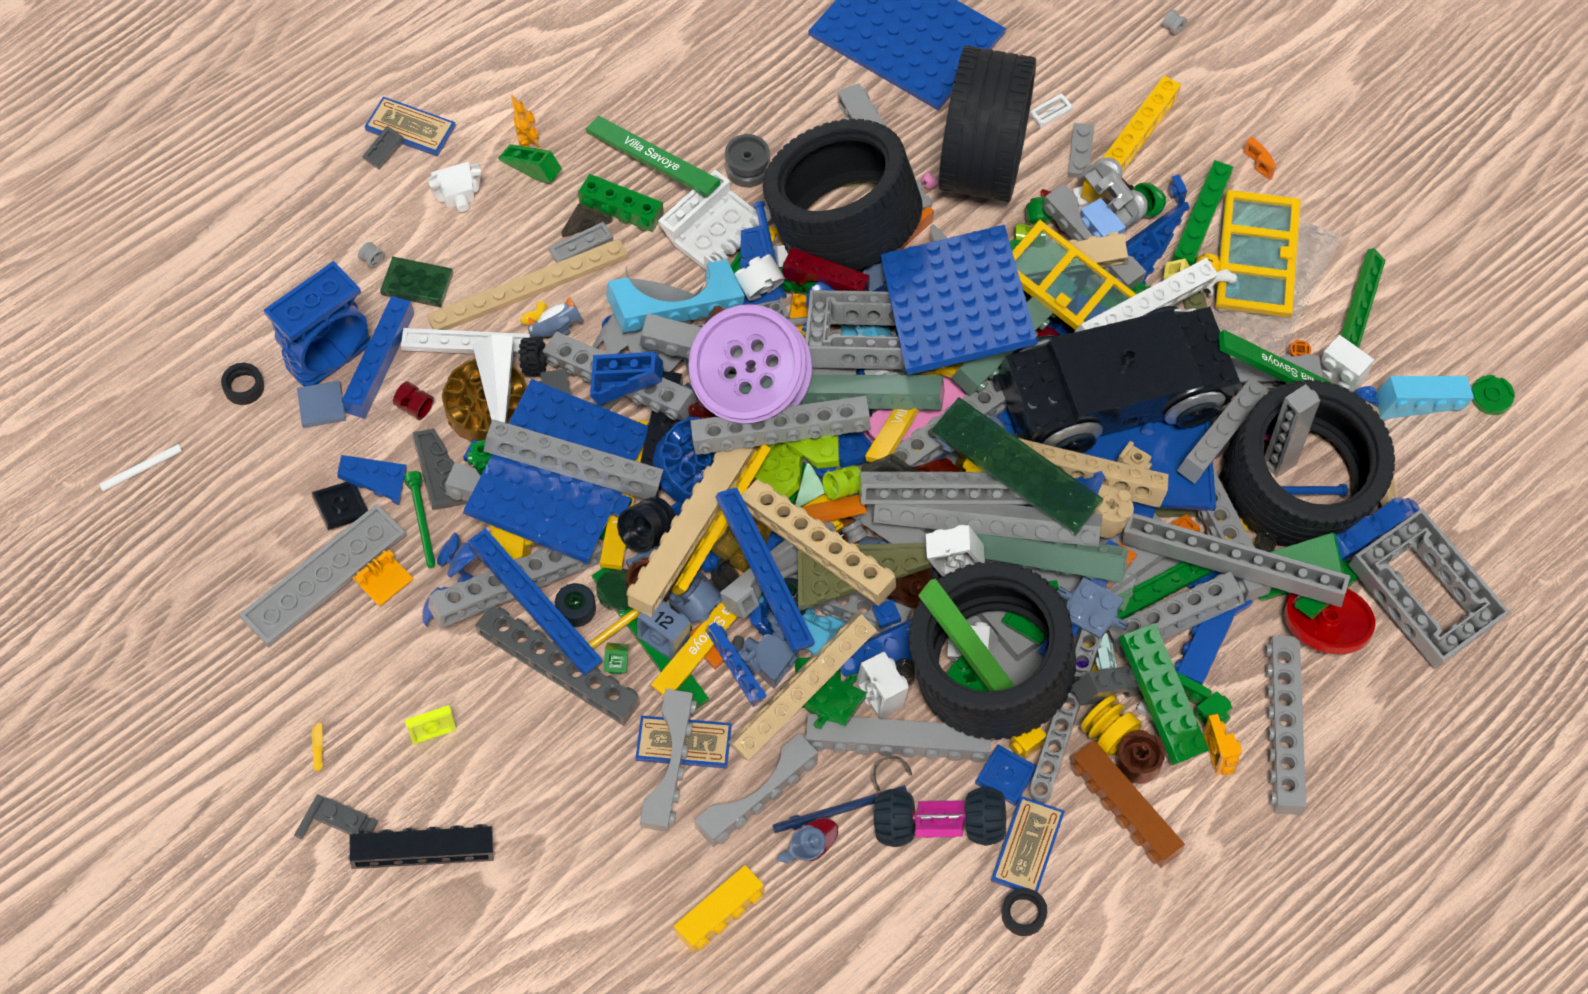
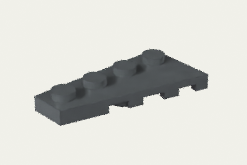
(435, 468)

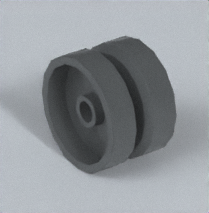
(747, 160)

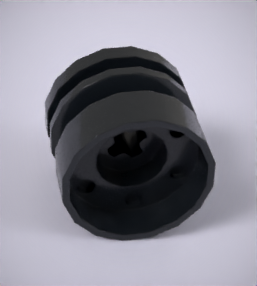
(645, 523)

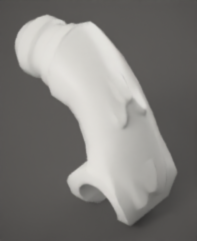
(1224, 276)

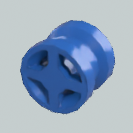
(1368, 393)

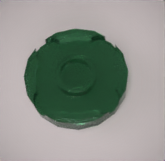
(612, 590)

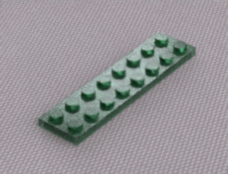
(1017, 466)

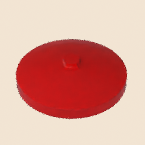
(1335, 628)

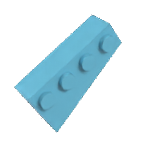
(1422, 395)

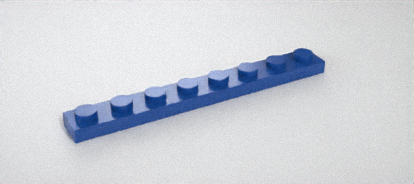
(765, 570)
(535, 602)

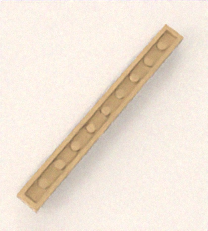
(528, 286)

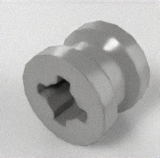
(1174, 22)
(371, 255)
(854, 531)

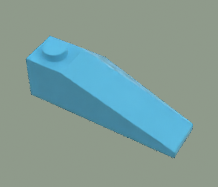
(820, 627)

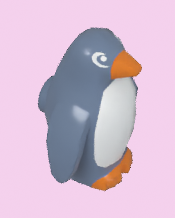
(555, 319)

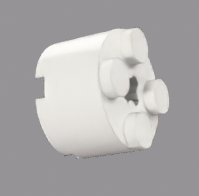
(760, 277)

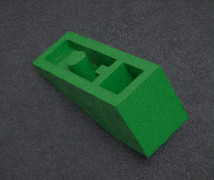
(533, 162)

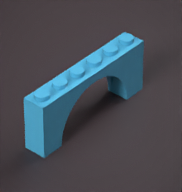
(632, 306)

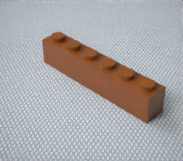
(1127, 804)

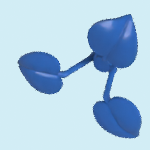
(460, 559)

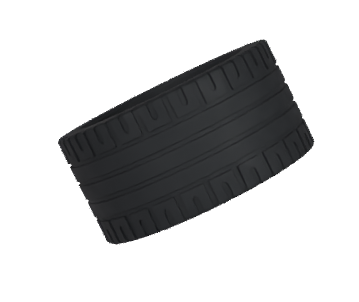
(986, 123)
(831, 158)
(1346, 423)
(1012, 710)

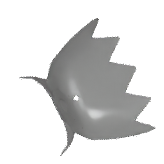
(616, 340)

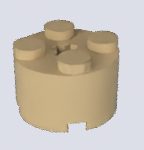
(1116, 510)

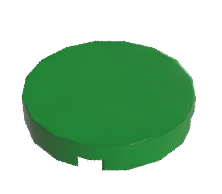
(1492, 395)

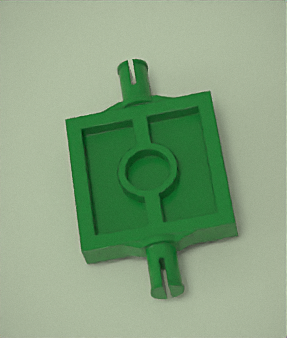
(836, 701)

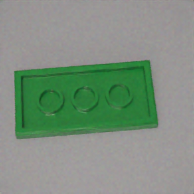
(1318, 551)

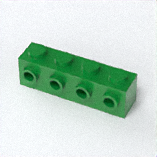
(620, 203)

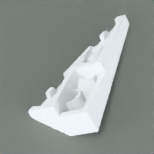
(494, 363)

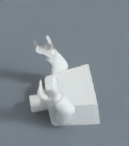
(456, 185)

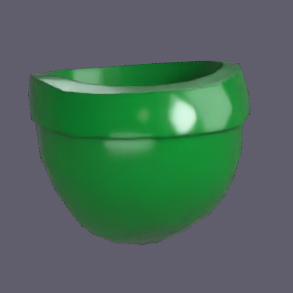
(1155, 198)

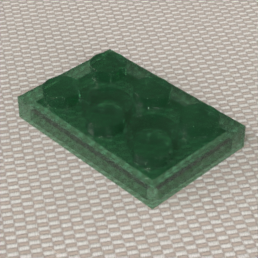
(416, 281)

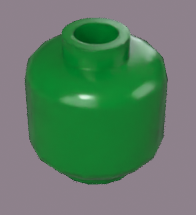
(1036, 212)

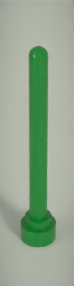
(414, 480)

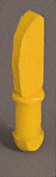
(317, 744)

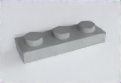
(1080, 149)

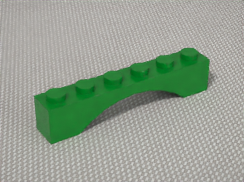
(1203, 212)

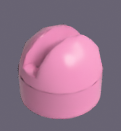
(930, 180)

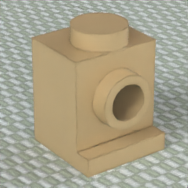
(1133, 456)

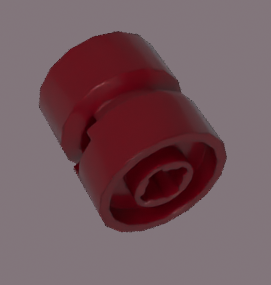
(413, 400)

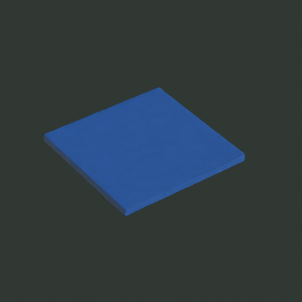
(1168, 450)

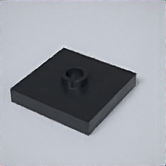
(339, 504)

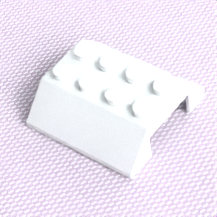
(709, 225)

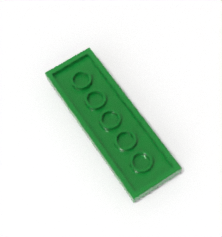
(1163, 693)

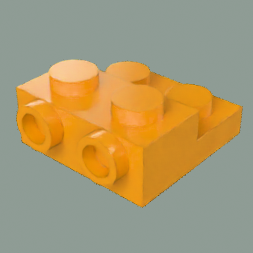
(1223, 747)

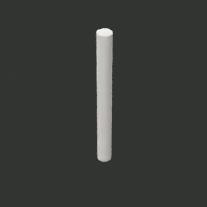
(140, 467)

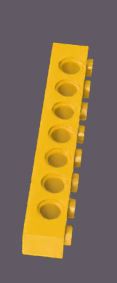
(1138, 130)

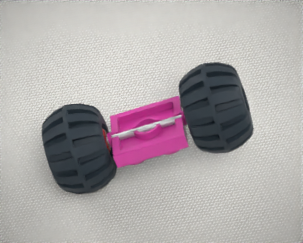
(897, 819)

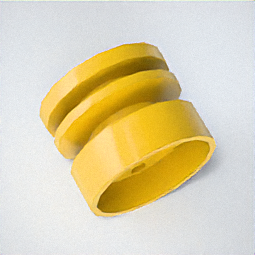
(1108, 721)

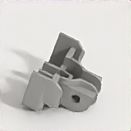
(1127, 204)

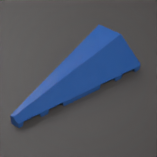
(1154, 239)

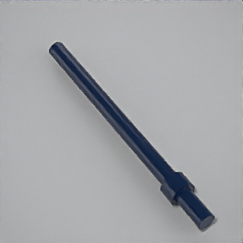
(797, 821)

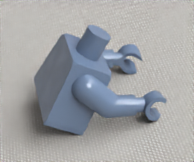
(769, 657)

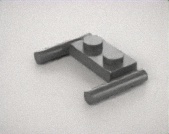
(336, 816)

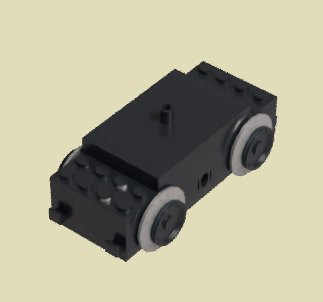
(1102, 376)

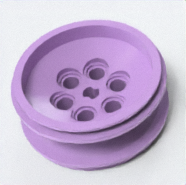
(743, 328)

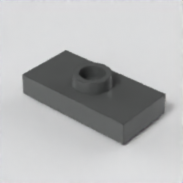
(383, 147)

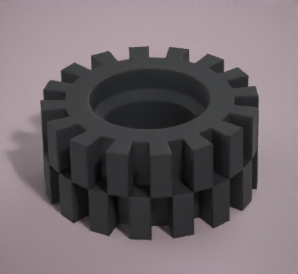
(532, 356)

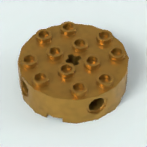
(466, 401)

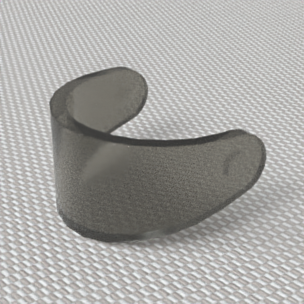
(877, 763)

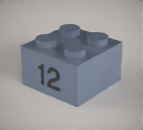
(664, 630)

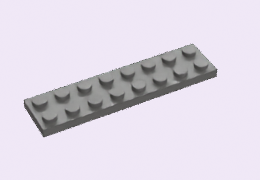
(322, 575)

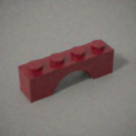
(804, 267)

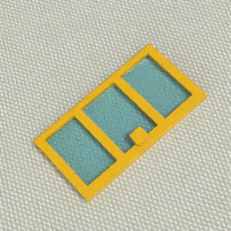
(1261, 251)
(1065, 277)

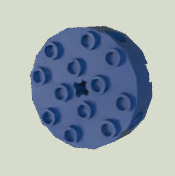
(678, 460)

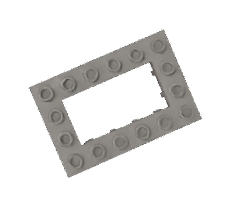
(851, 351)
(1450, 567)

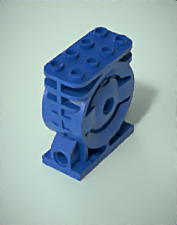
(319, 325)

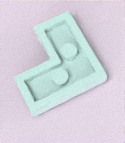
(1106, 653)

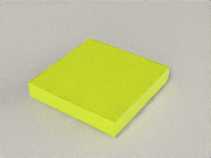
(430, 725)

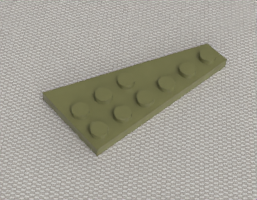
(819, 585)

